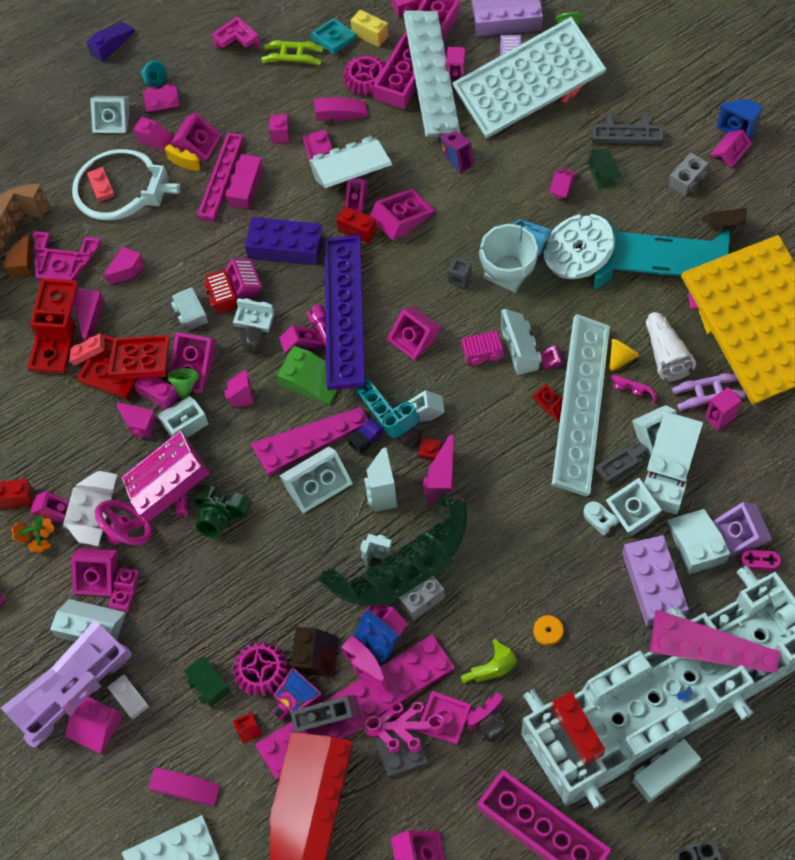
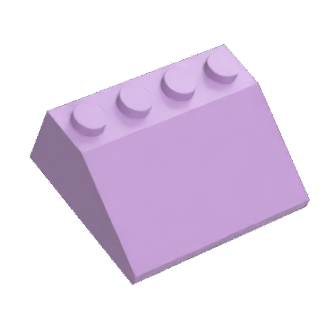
(506, 16)

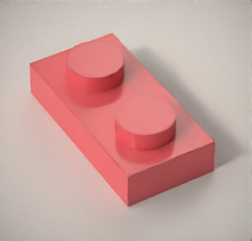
(100, 184)
(87, 349)

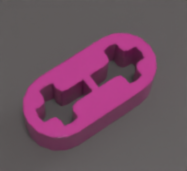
(761, 560)

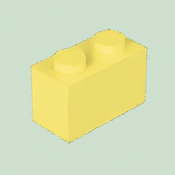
(369, 28)

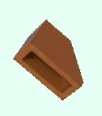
(19, 258)

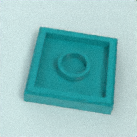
(333, 36)

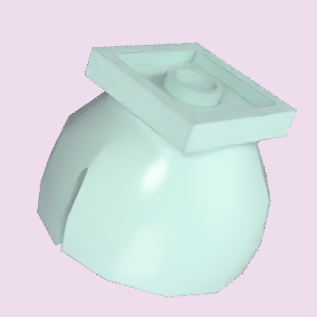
(507, 257)

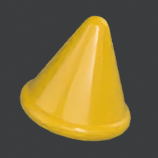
(621, 355)

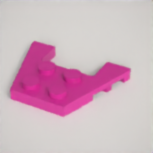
(61, 263)

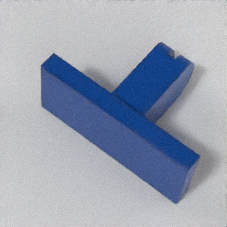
(685, 694)

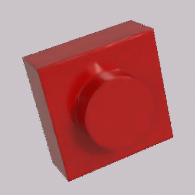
(429, 448)

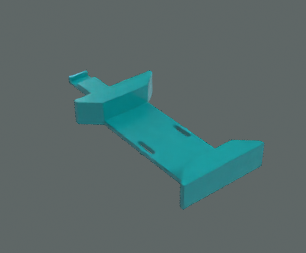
(642, 253)

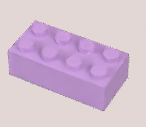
(653, 577)

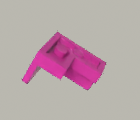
(235, 30)

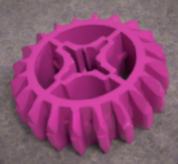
(361, 74)
(252, 669)

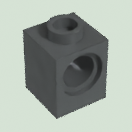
(459, 272)

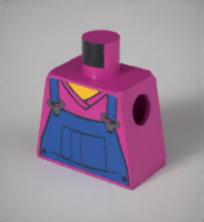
(295, 694)

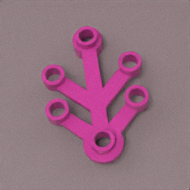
(402, 725)

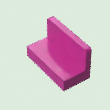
(732, 147)

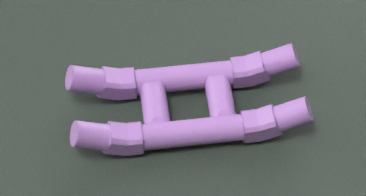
(698, 384)

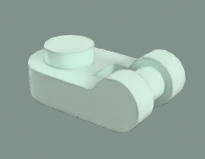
(595, 512)

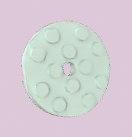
(596, 250)

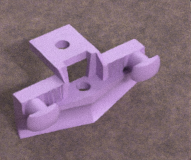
(66, 683)

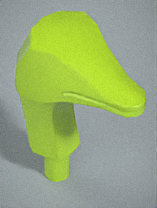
(502, 663)

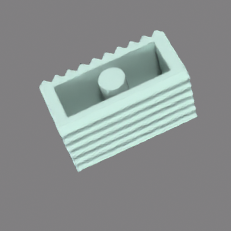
(189, 308)

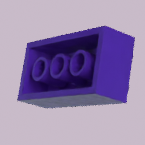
(284, 241)

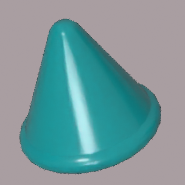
(154, 74)

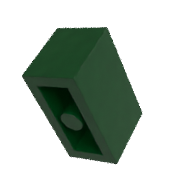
(206, 681)

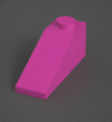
(88, 309)

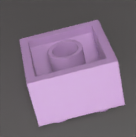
(743, 528)

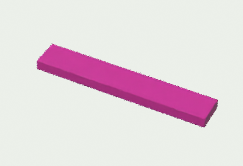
(220, 177)

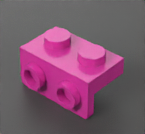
(161, 98)

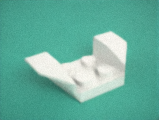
(82, 505)

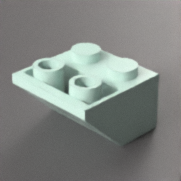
(183, 416)

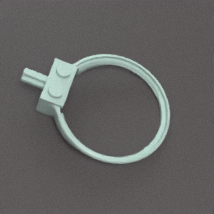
(151, 197)

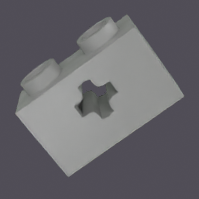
(422, 598)

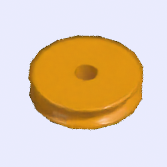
(548, 622)

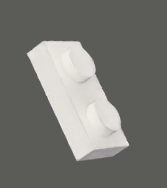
(128, 697)

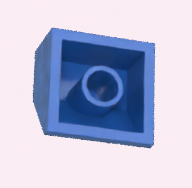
(739, 116)

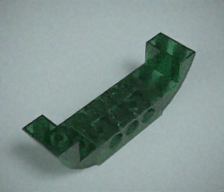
(409, 565)

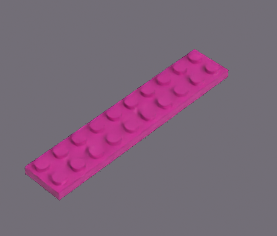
(404, 676)

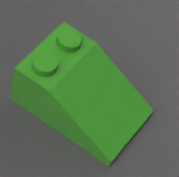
(305, 375)

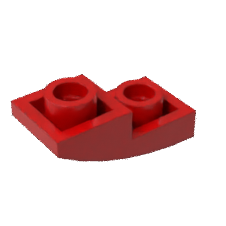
(549, 401)

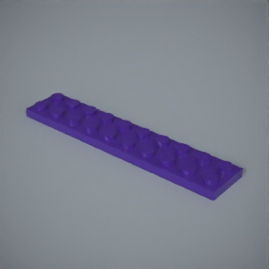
(344, 313)

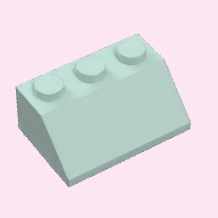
(519, 342)
(316, 479)
(380, 483)
(77, 616)

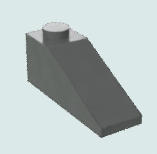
(326, 713)

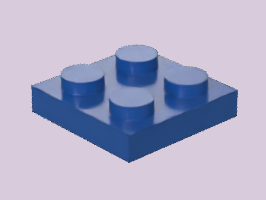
(376, 636)

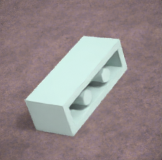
(666, 769)

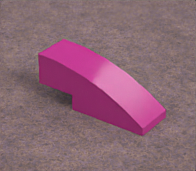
(339, 108)
(364, 663)
(184, 787)

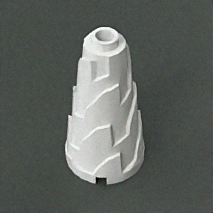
(669, 351)

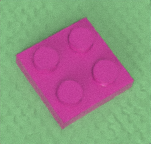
(454, 714)

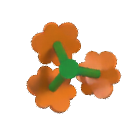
(41, 528)

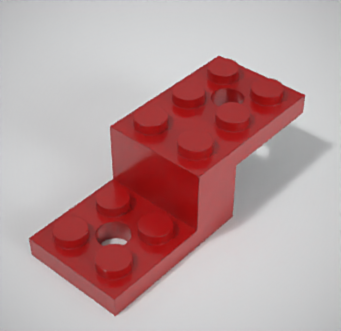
(53, 326)

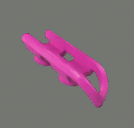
(637, 388)

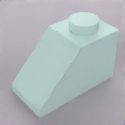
(428, 405)

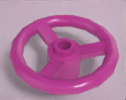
(122, 525)

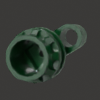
(216, 512)

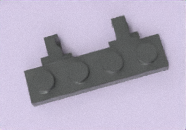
(637, 134)

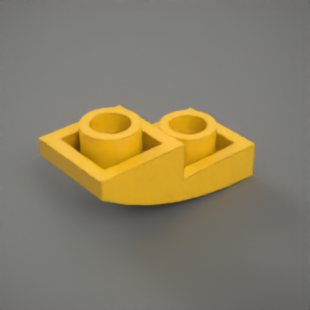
(183, 159)

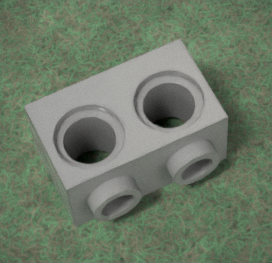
(688, 174)

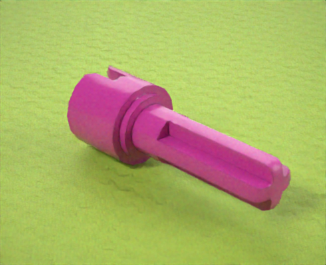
(318, 319)

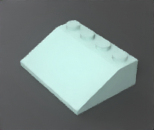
(349, 162)

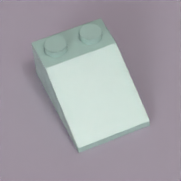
(674, 446)
(698, 541)

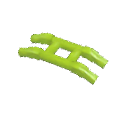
(299, 57)

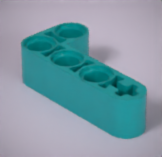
(395, 420)

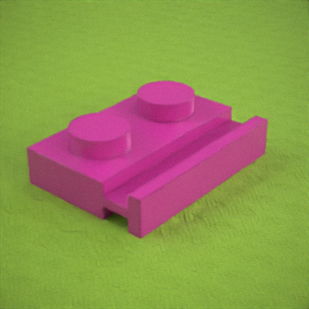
(317, 143)

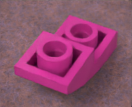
(124, 591)
(476, 716)

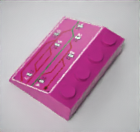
(164, 476)

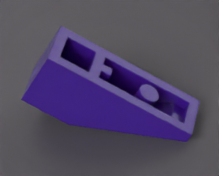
(108, 40)

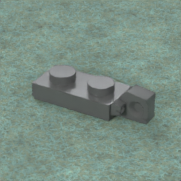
(620, 463)

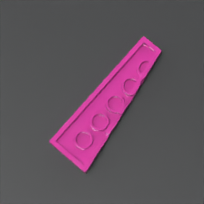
(296, 444)
(695, 641)

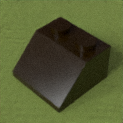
(314, 652)

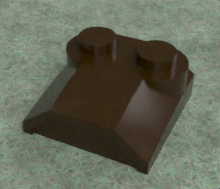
(727, 218)

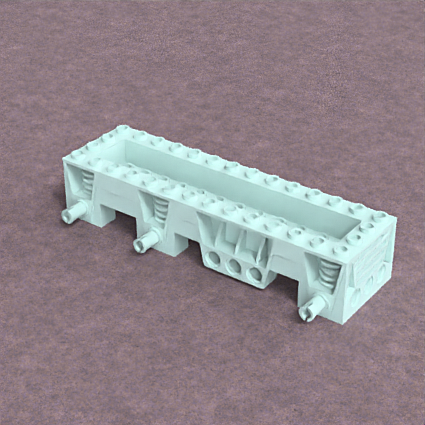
(651, 726)

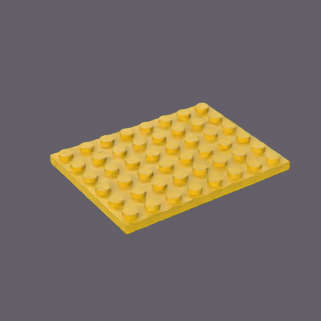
(751, 314)

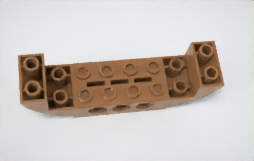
(18, 201)

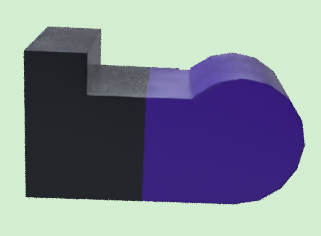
(365, 436)

